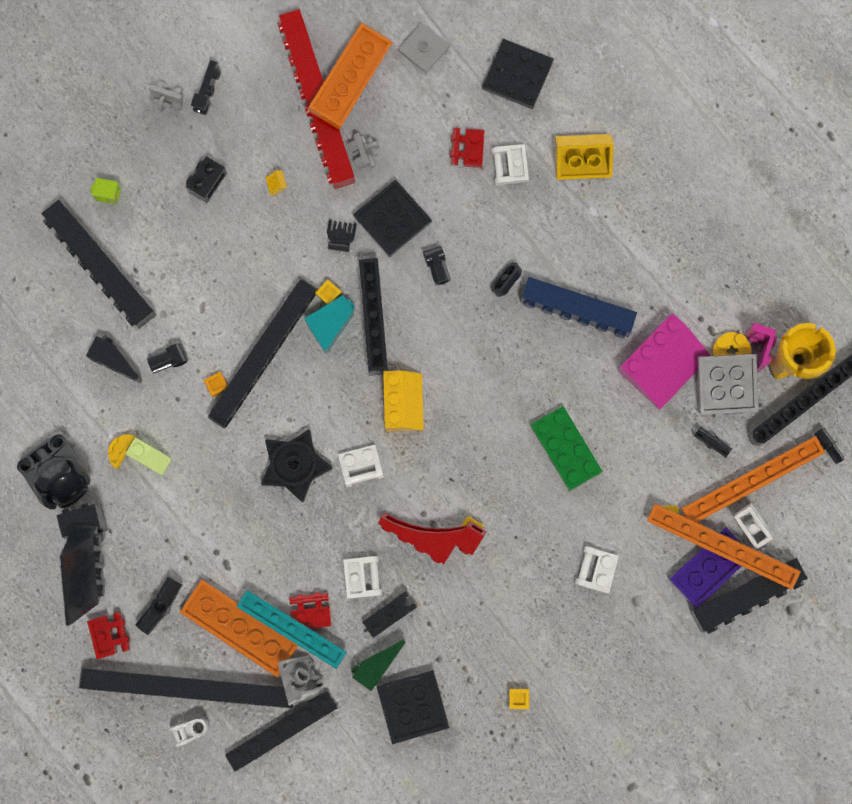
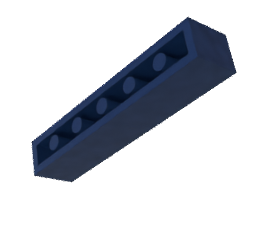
(578, 307)

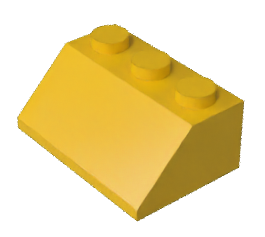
(584, 156)
(403, 401)

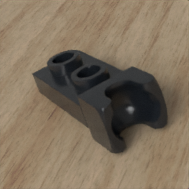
(201, 100)
(388, 615)

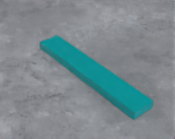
(291, 629)

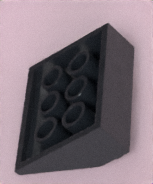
(81, 572)

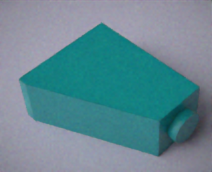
(330, 321)

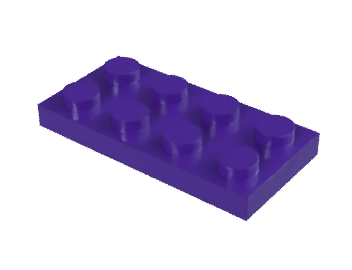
(704, 574)

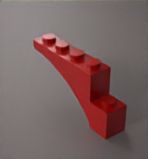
(435, 541)

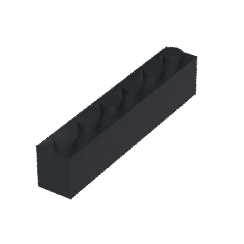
(373, 316)
(742, 599)

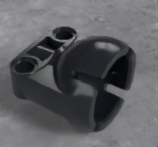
(55, 473)

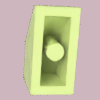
(148, 456)

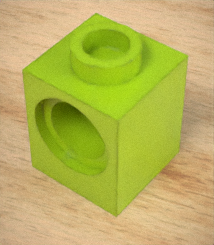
(106, 191)

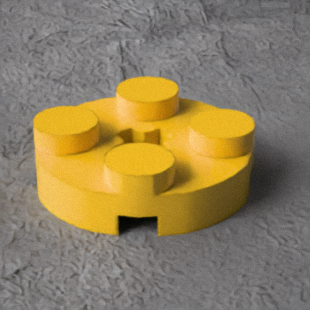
(734, 340)

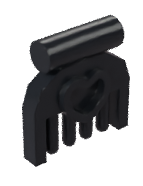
(340, 238)

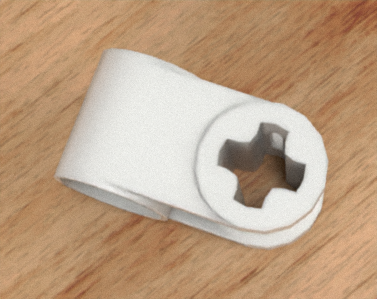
(187, 733)

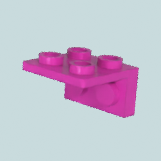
(765, 335)

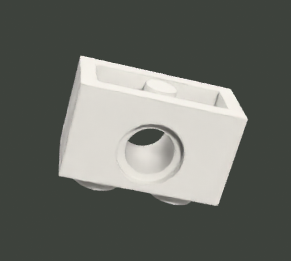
(753, 526)

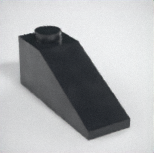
(107, 354)

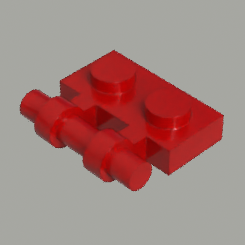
(473, 147)
(313, 617)
(102, 635)

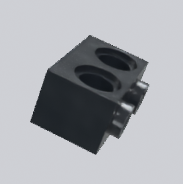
(210, 181)

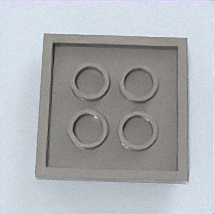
(727, 384)

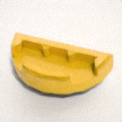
(118, 449)

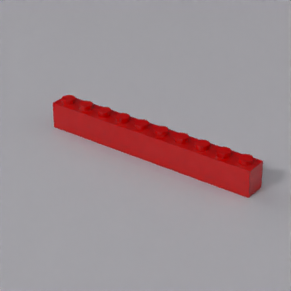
(311, 80)

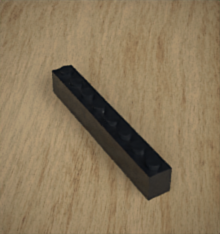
(98, 264)

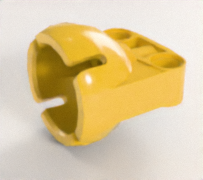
(810, 345)

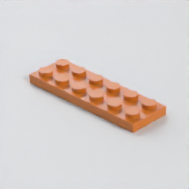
(350, 76)
(236, 628)

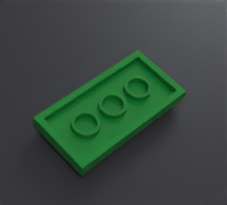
(566, 448)

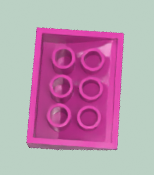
(664, 361)

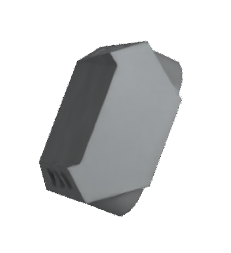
(299, 679)

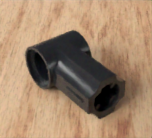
(436, 261)
(172, 357)

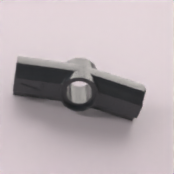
(152, 617)

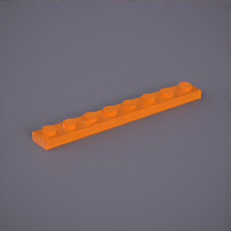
(753, 480)
(724, 546)

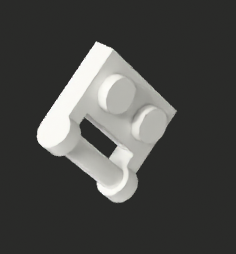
(516, 164)
(357, 460)
(603, 570)
(356, 577)

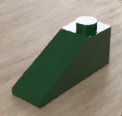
(374, 667)

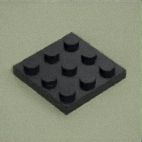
(518, 74)
(392, 218)
(412, 707)

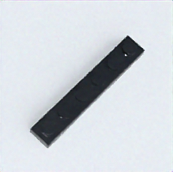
(281, 731)

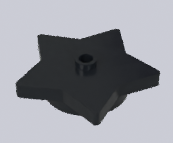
(285, 453)

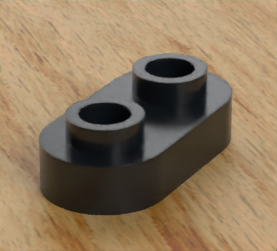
(506, 279)

